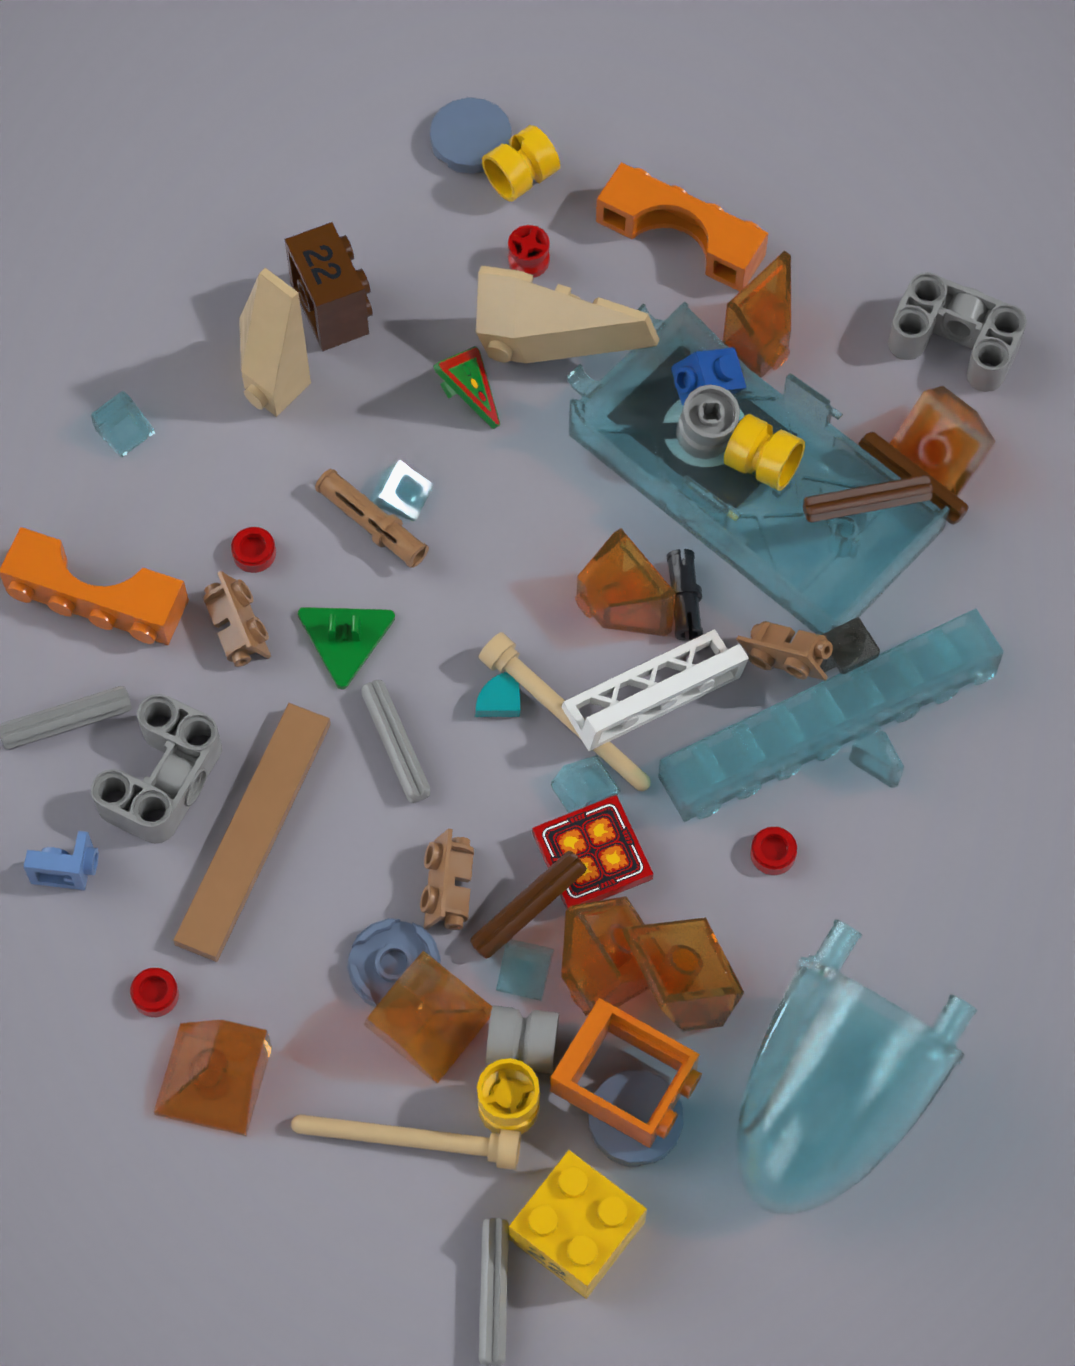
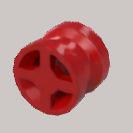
(525, 241)

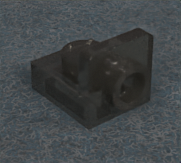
(851, 647)

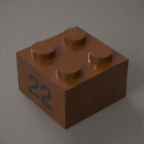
(329, 285)

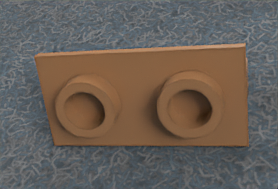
(231, 604)
(772, 648)
(447, 861)

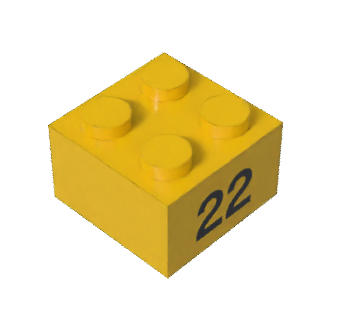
(577, 1224)

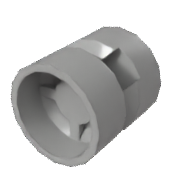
(707, 421)
(523, 1039)

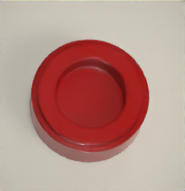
(253, 549)
(773, 850)
(154, 992)

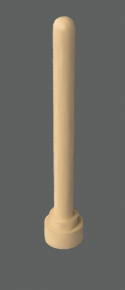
(501, 655)
(499, 1148)

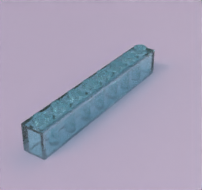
(829, 716)

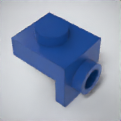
(708, 367)

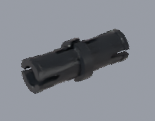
(687, 594)

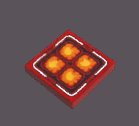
(603, 842)

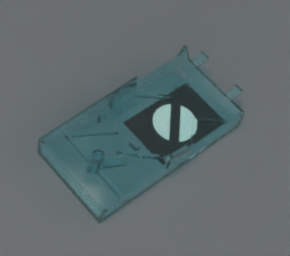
(813, 570)

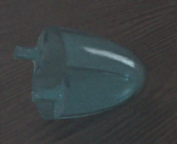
(837, 1082)

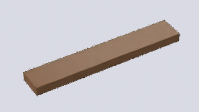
(252, 832)

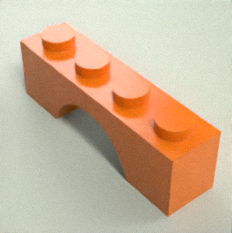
(638, 203)
(143, 605)

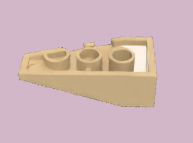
(542, 324)
(273, 345)

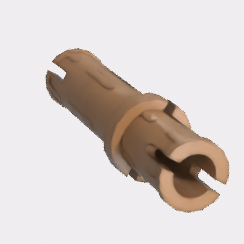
(384, 528)

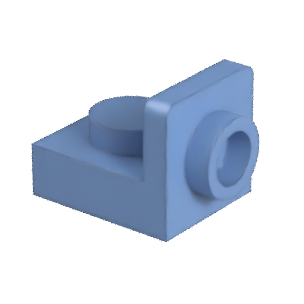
(59, 869)

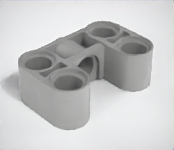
(962, 317)
(174, 781)

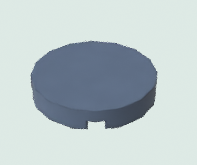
(468, 131)
(384, 954)
(638, 1095)

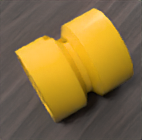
(516, 165)
(768, 454)
(508, 1096)

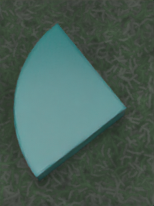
(499, 697)

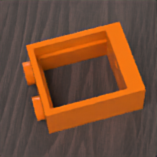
(608, 1018)

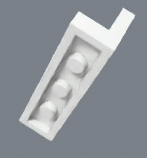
(656, 698)

